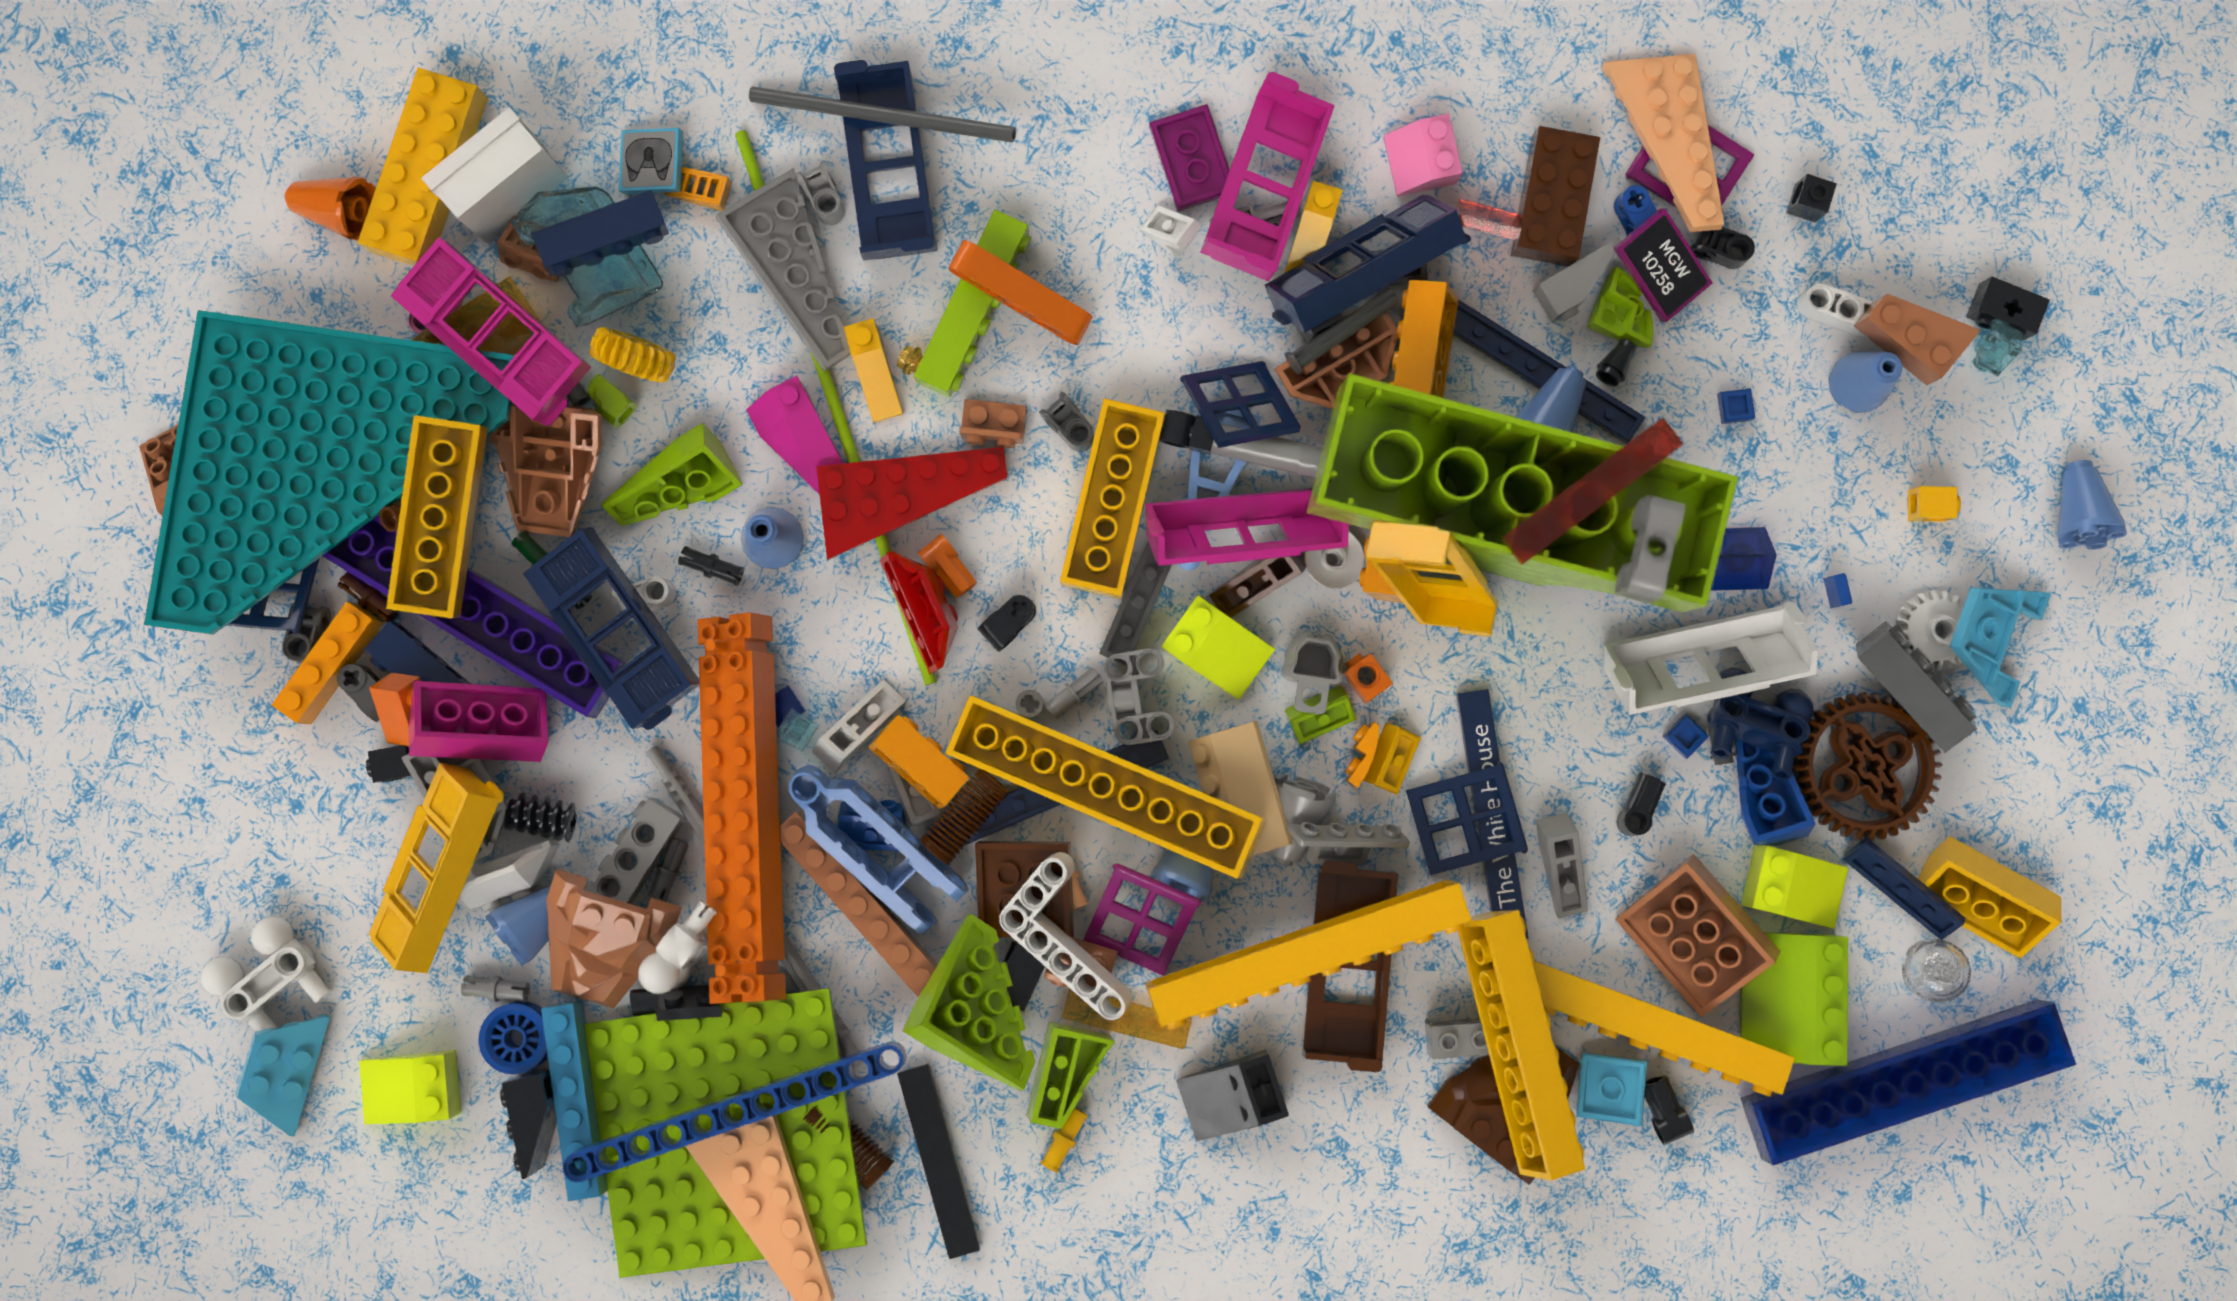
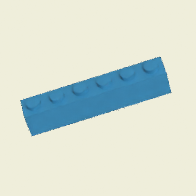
(572, 1090)

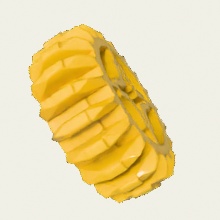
(632, 354)

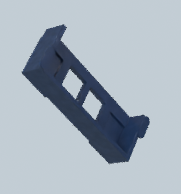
(893, 226)
(1315, 294)
(650, 681)

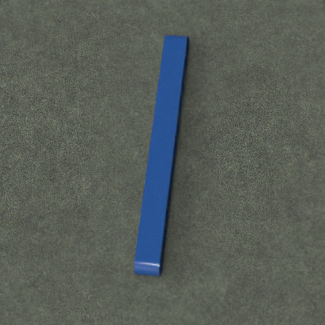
(722, 1121)

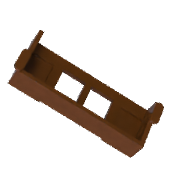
(1339, 1029)

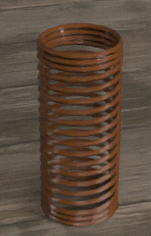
(998, 792)
(884, 1162)

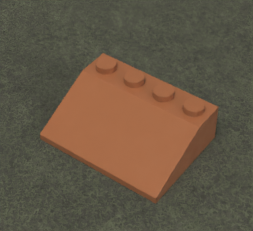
(1698, 936)

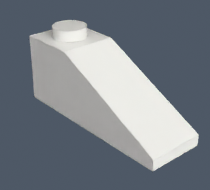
(857, 726)

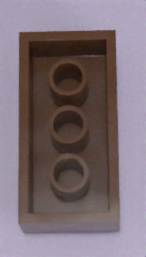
(1555, 196)

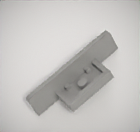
(1345, 842)

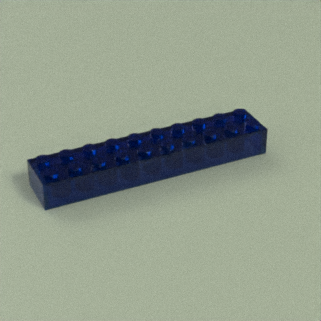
(1908, 1081)

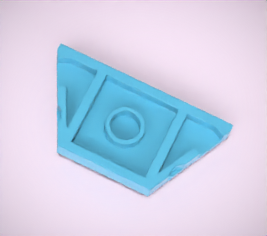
(281, 1070)

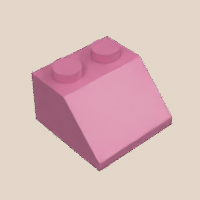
(1423, 155)

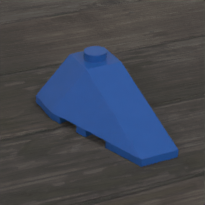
(1769, 807)

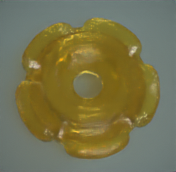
(909, 359)

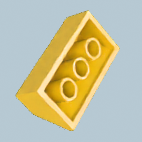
(1992, 897)

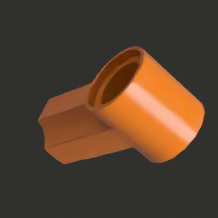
(945, 563)

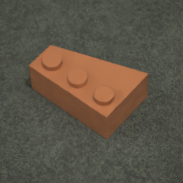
(1917, 336)

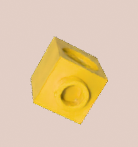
(1933, 503)

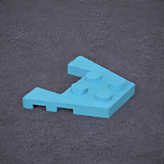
(1986, 632)

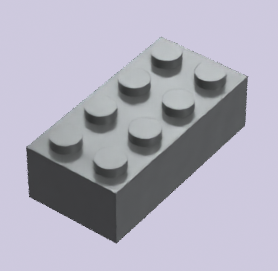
(1915, 685)

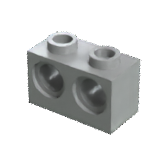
(1455, 1039)

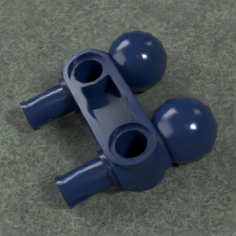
(1774, 727)

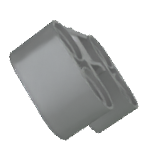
(1648, 574)
(1125, 701)

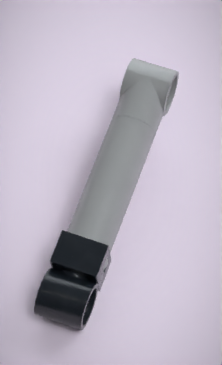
(1278, 453)

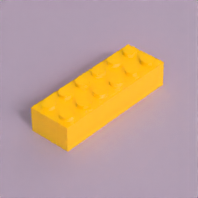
(433, 124)
(1112, 498)
(436, 517)

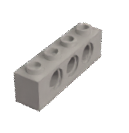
(666, 825)

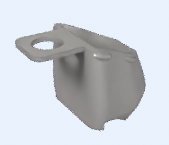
(1313, 664)

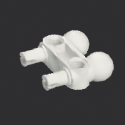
(273, 938)
(677, 952)

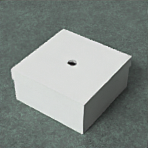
(494, 175)

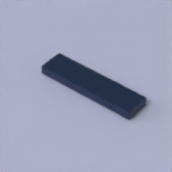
(1904, 888)

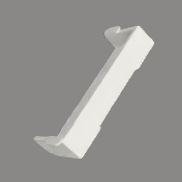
(1767, 639)

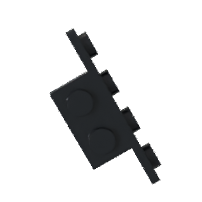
(677, 1004)

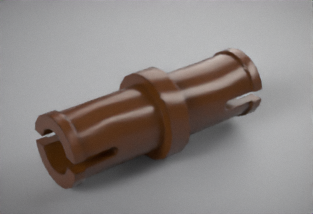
(367, 596)

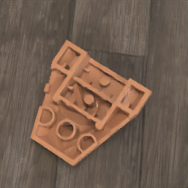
(599, 939)

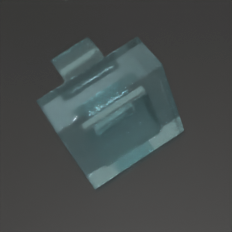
(797, 730)

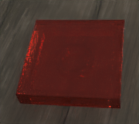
(1488, 219)

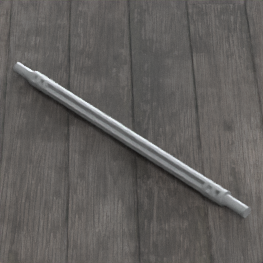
(695, 816)

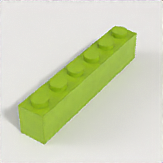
(969, 311)

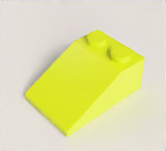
(1218, 647)
(1794, 886)
(410, 1088)

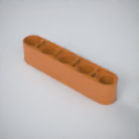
(1020, 292)

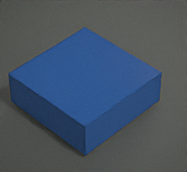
(1736, 406)
(1838, 590)
(1685, 736)

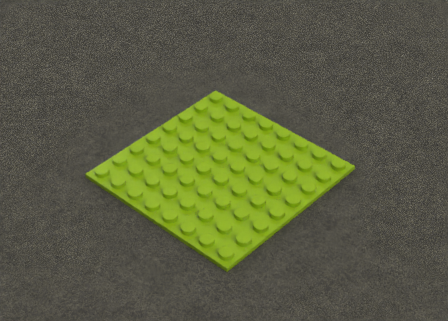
(652, 1069)

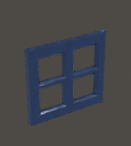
(1271, 395)
(256, 617)
(1467, 819)

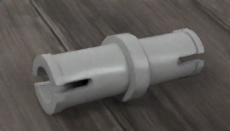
(495, 989)

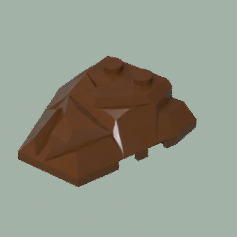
(1475, 1108)

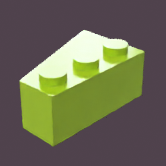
(1063, 1071)

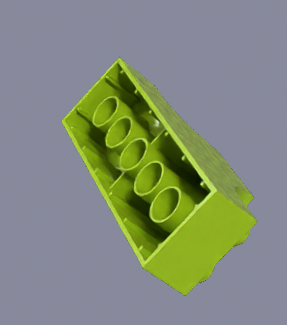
(1485, 472)

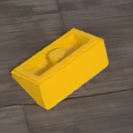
(1392, 758)

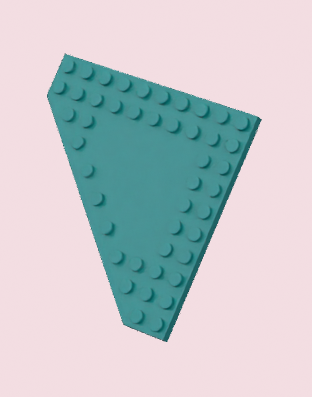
(290, 451)

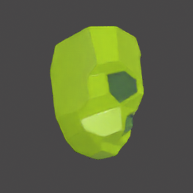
(610, 401)

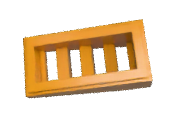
(721, 193)

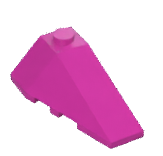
(794, 429)

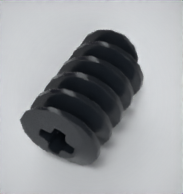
(540, 818)

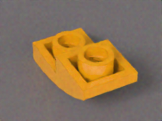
(1366, 745)

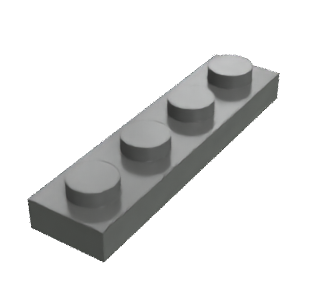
(1135, 606)

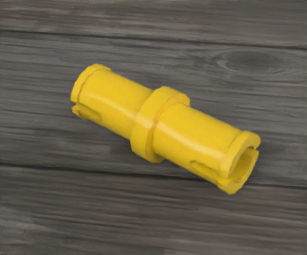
(1063, 1140)

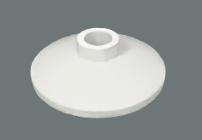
(1345, 569)

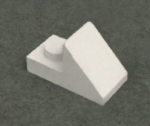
(1170, 230)

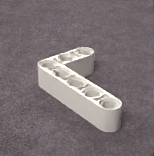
(1059, 941)

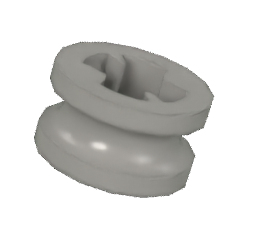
(1036, 696)

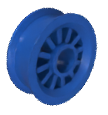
(488, 1036)

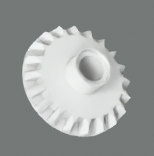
(1919, 620)

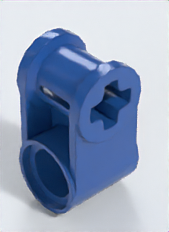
(1635, 214)

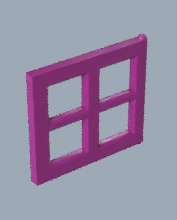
(1725, 186)
(1141, 919)

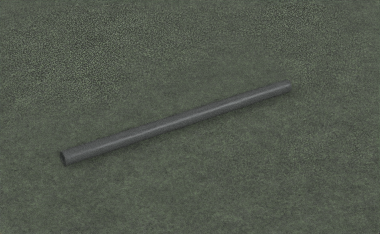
(883, 114)

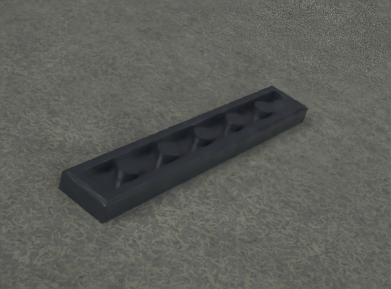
(938, 1161)

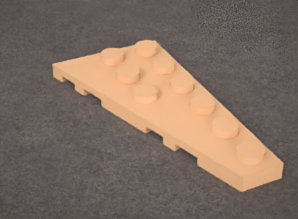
(1672, 125)
(762, 1191)

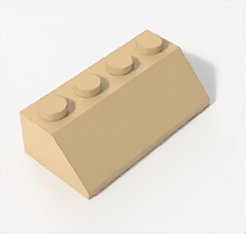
(1238, 771)

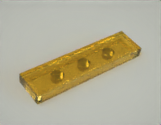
(1136, 1021)

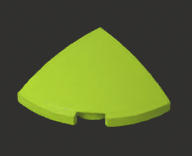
(1621, 312)

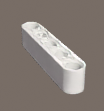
(1829, 309)

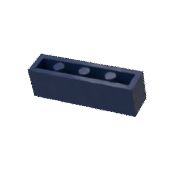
(600, 234)
(404, 653)

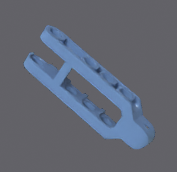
(816, 791)

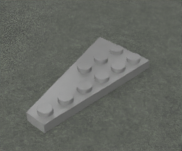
(782, 251)

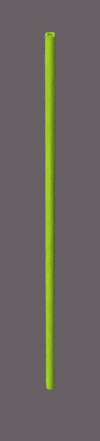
(831, 397)

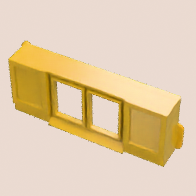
(1404, 549)
(460, 812)

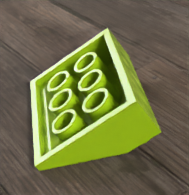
(1801, 999)

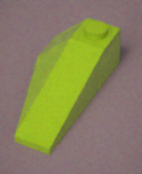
(683, 473)

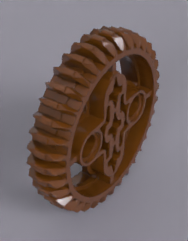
(1879, 771)

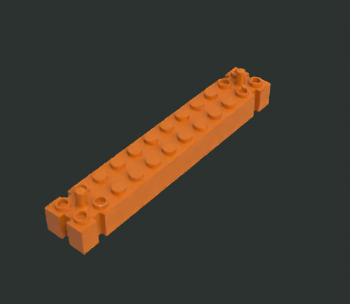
(741, 808)

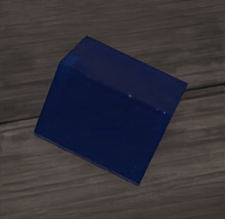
(1744, 560)

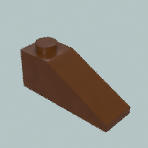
(1256, 582)

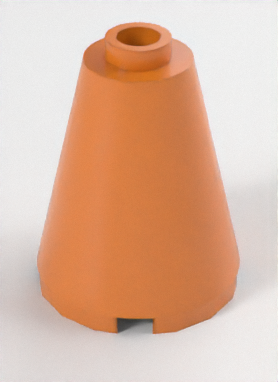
(333, 203)

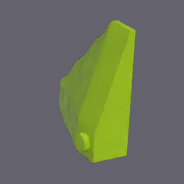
(969, 1009)

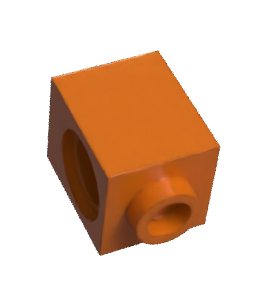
(1380, 679)

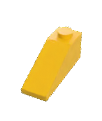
(1315, 222)
(873, 370)

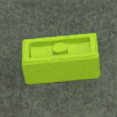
(1309, 725)

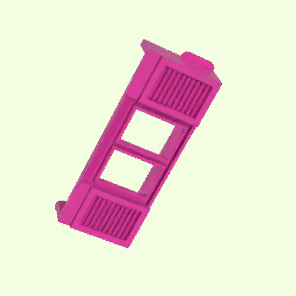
(1288, 124)
(541, 370)
(1178, 527)

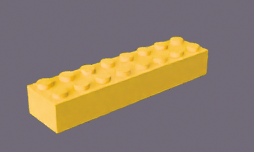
(1521, 1045)

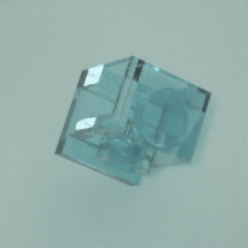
(1997, 348)

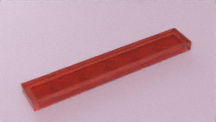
(1592, 491)

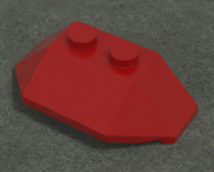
(923, 606)

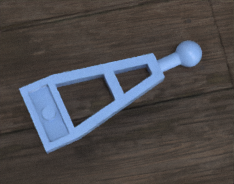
(1231, 418)

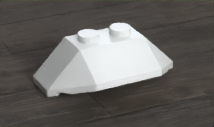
(507, 876)

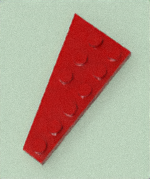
(886, 494)

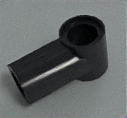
(1641, 802)
(1669, 1118)

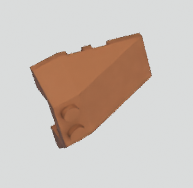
(548, 467)

